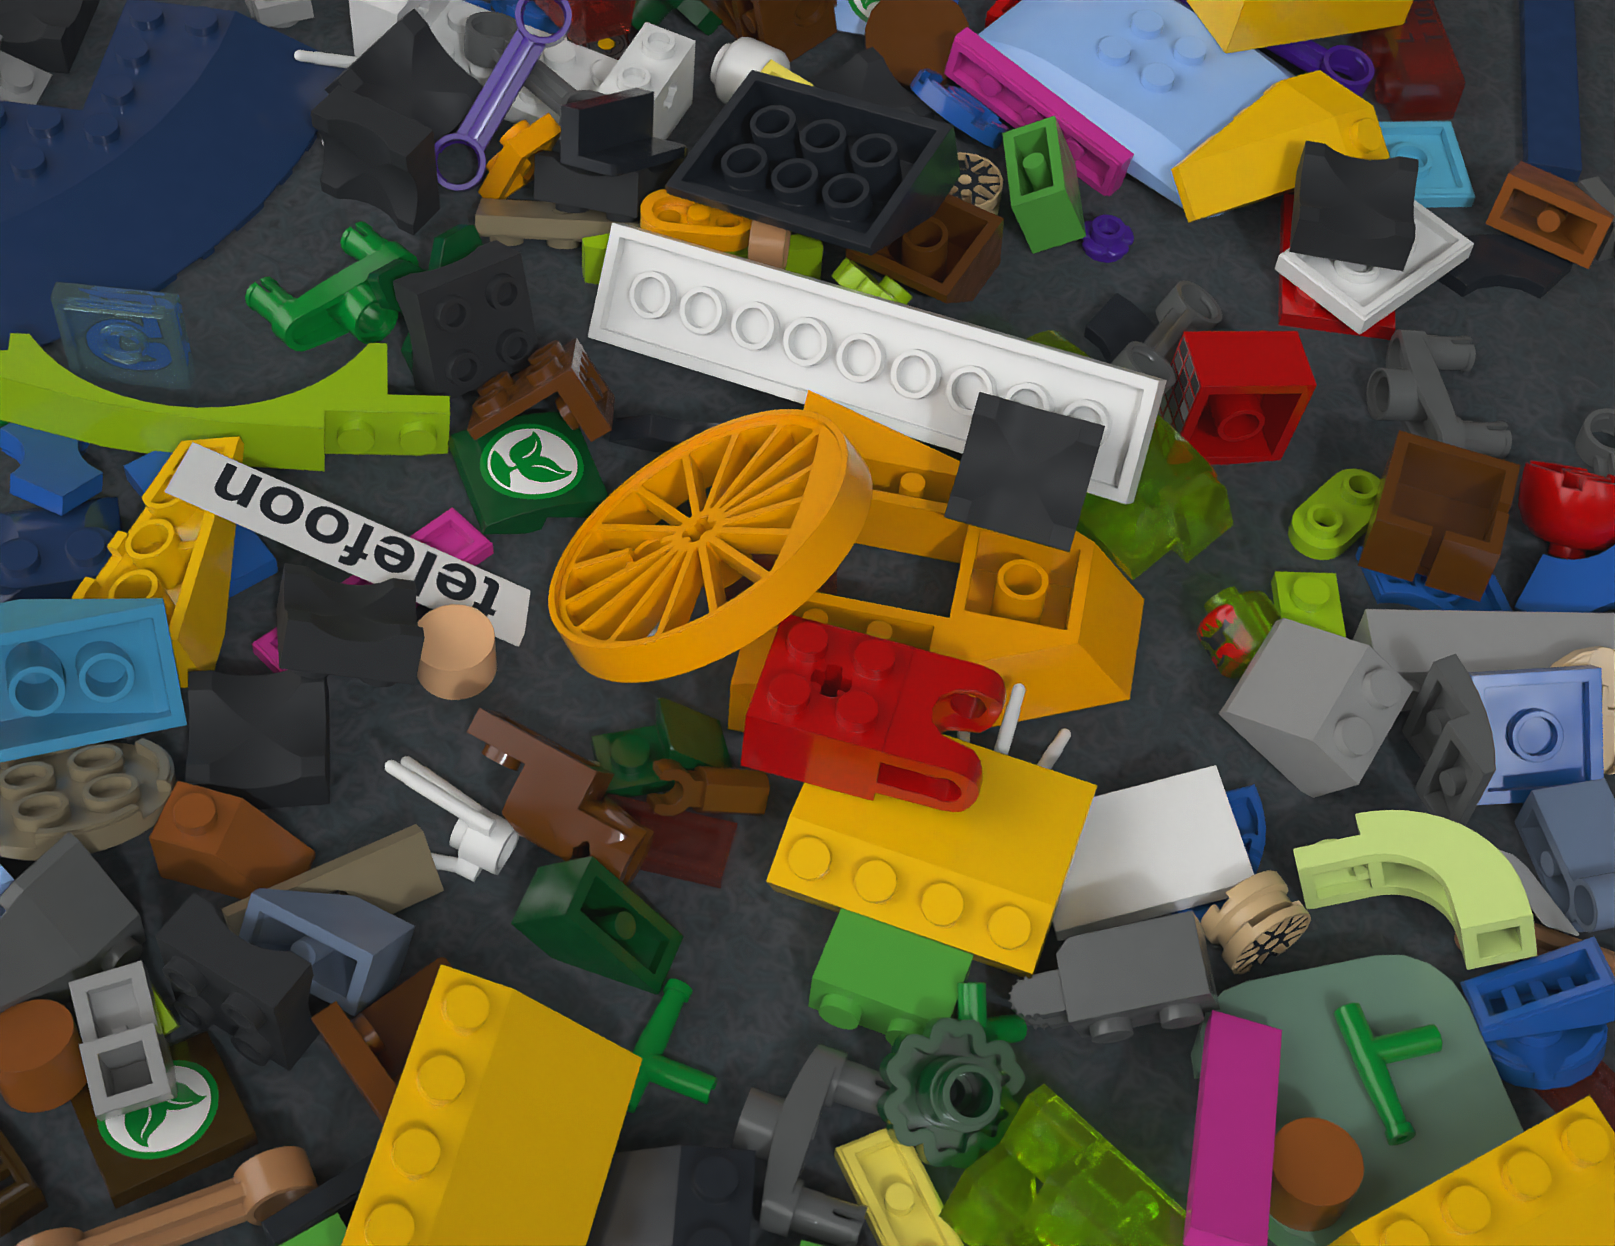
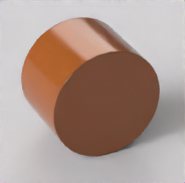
(39, 1056)
(1313, 1174)

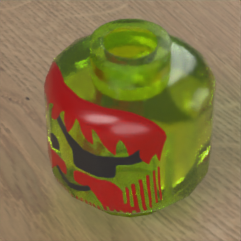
(1236, 628)

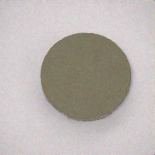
(93, 791)

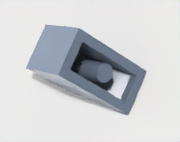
(347, 940)

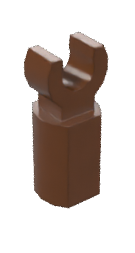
(710, 790)

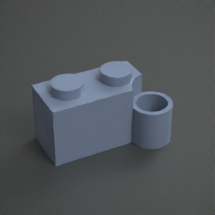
(1573, 849)

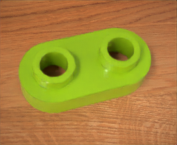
(1340, 509)

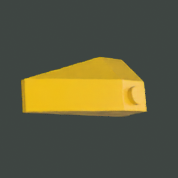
(1264, 144)
(176, 556)

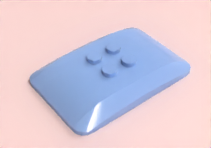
(1137, 73)

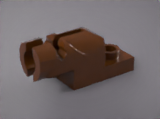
(560, 798)

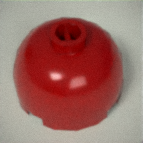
(1568, 508)

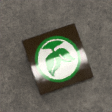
(172, 1138)

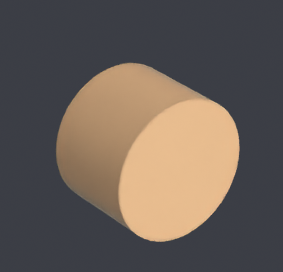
(457, 652)

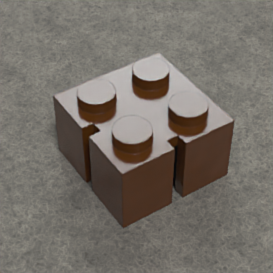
(1440, 515)

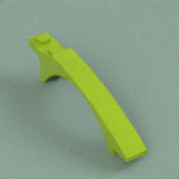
(295, 431)

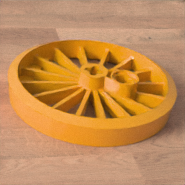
(778, 488)

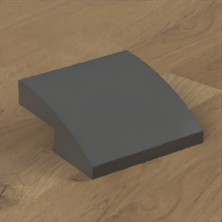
(1452, 740)

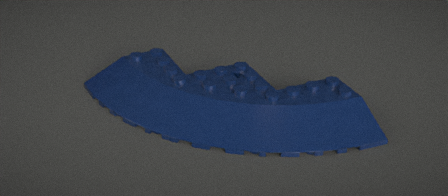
(162, 163)

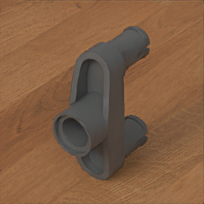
(1416, 395)
(781, 1136)

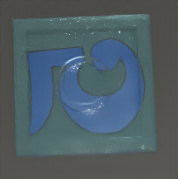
(124, 335)

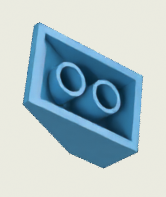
(84, 673)

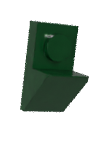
(678, 735)

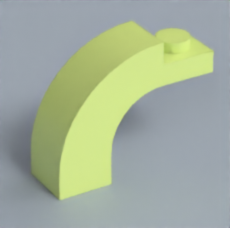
(1431, 862)

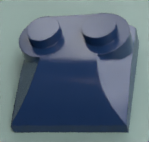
(53, 553)

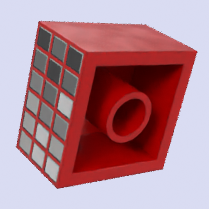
(1238, 393)

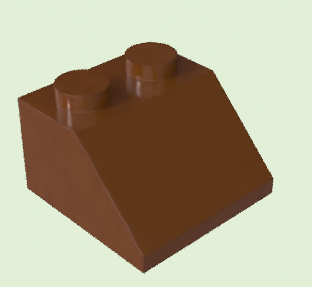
(945, 254)

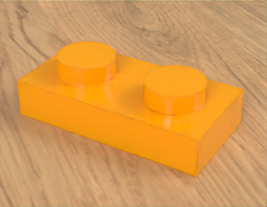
(515, 163)

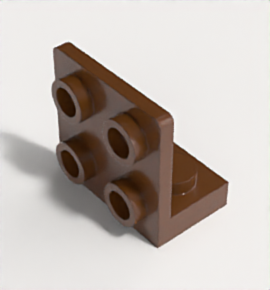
(583, 393)
(379, 1039)

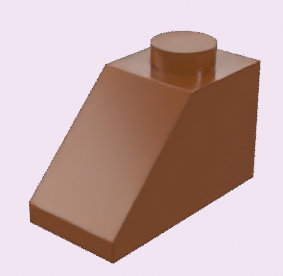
(1550, 214)
(224, 844)

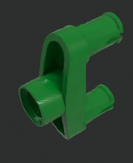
(337, 304)

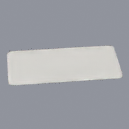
(1539, 899)

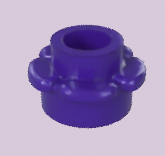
(1107, 238)

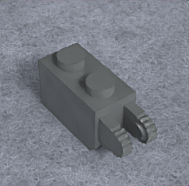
(1123, 980)

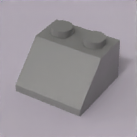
(1316, 706)

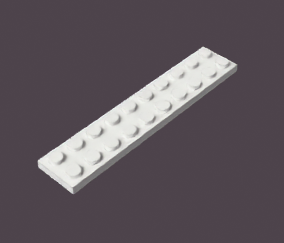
(858, 350)

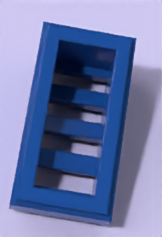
(1559, 969)

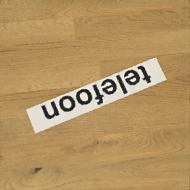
(345, 538)

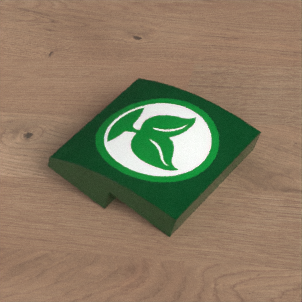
(527, 473)

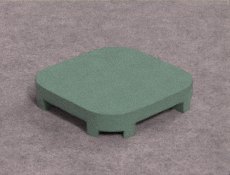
(1446, 1095)

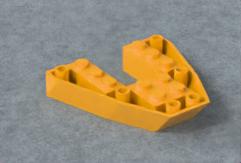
(1018, 607)

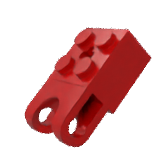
(869, 716)

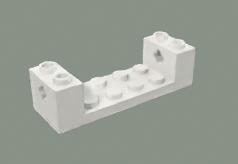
(653, 61)

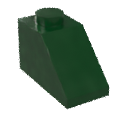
(597, 924)

